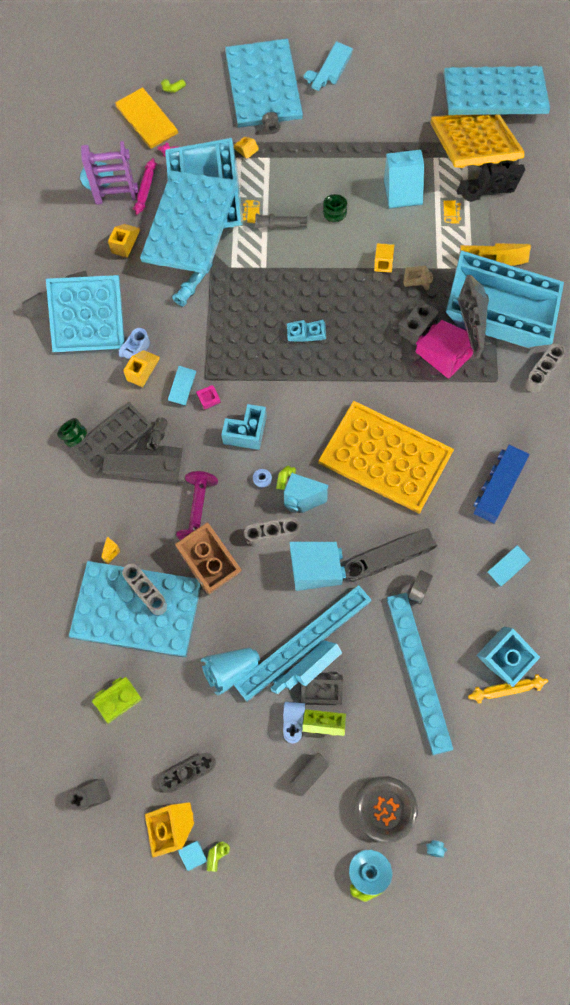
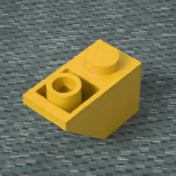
(123, 239)
(140, 367)

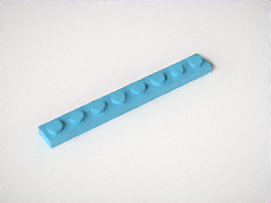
(302, 643)
(419, 674)

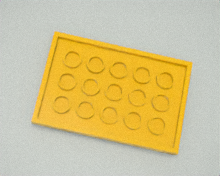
(476, 139)
(386, 456)

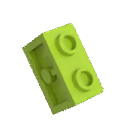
(116, 699)
(324, 722)

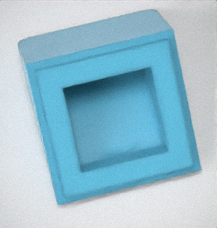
(192, 855)

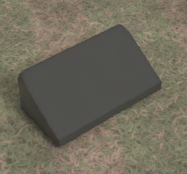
(309, 774)

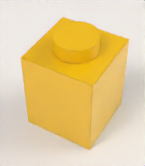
(384, 258)

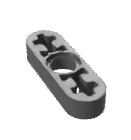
(170, 774)

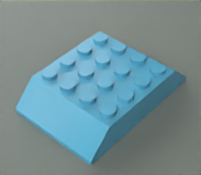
(212, 160)
(520, 304)

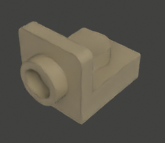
(418, 276)

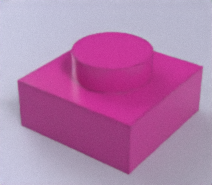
(208, 397)

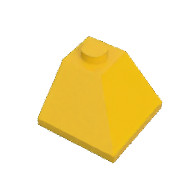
(169, 828)

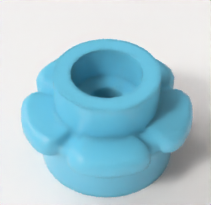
(436, 849)

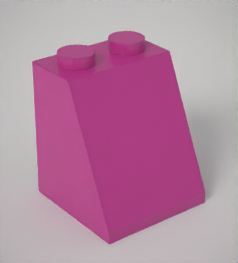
(445, 347)

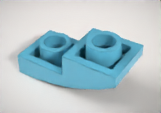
(302, 331)
(182, 385)
(509, 565)

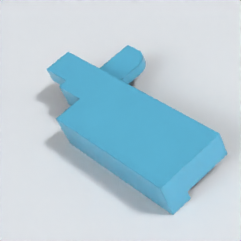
(331, 68)
(308, 667)

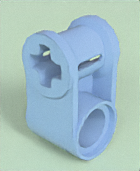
(133, 346)
(293, 718)

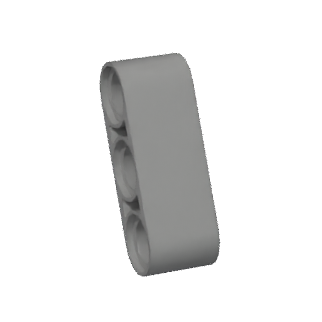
(550, 362)
(262, 530)
(140, 581)

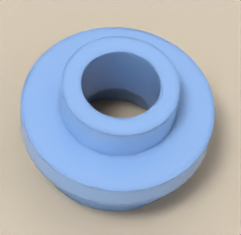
(262, 483)

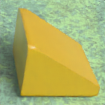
(246, 146)
(110, 551)

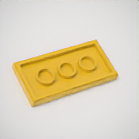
(146, 118)

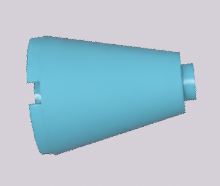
(229, 667)

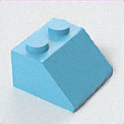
(304, 494)
(508, 655)

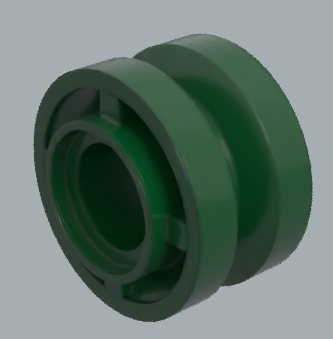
(335, 208)
(72, 432)

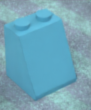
(404, 178)
(316, 565)

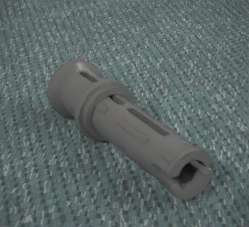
(279, 221)

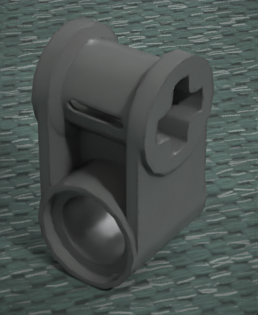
(92, 794)

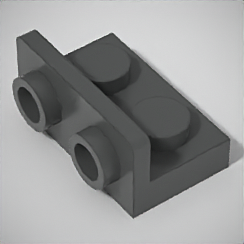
(323, 689)

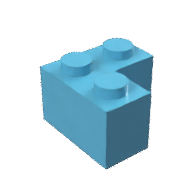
(246, 432)

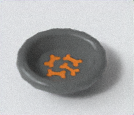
(386, 809)

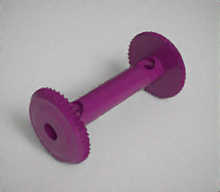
(198, 479)

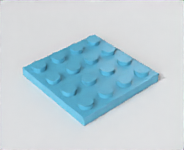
(85, 313)

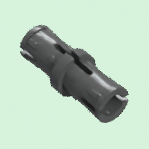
(157, 433)

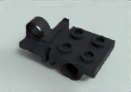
(492, 180)

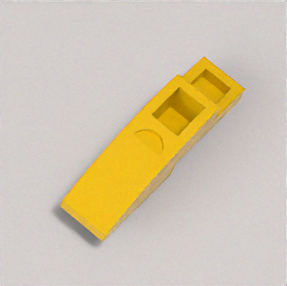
(505, 253)

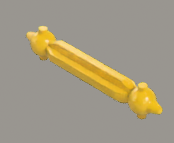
(505, 689)

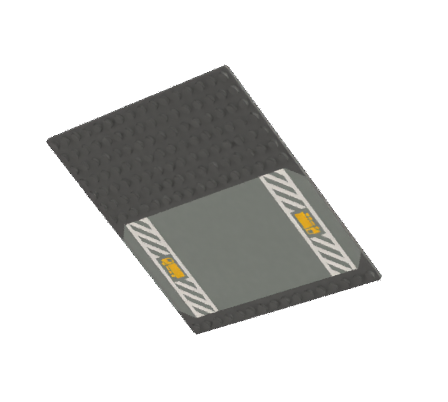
(328, 268)

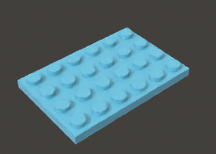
(263, 82)
(496, 90)
(189, 221)
(116, 616)

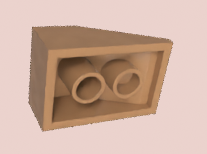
(208, 558)

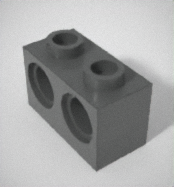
(421, 323)

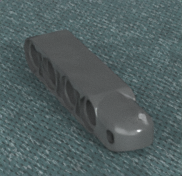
(390, 555)

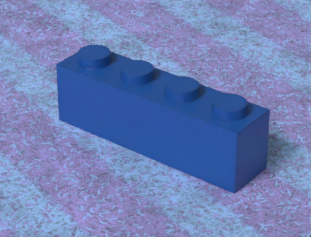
(501, 484)

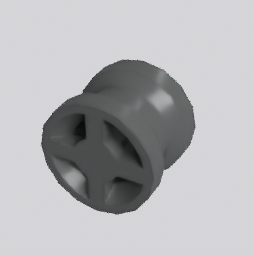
(271, 122)

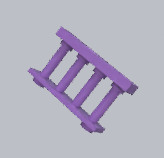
(96, 180)

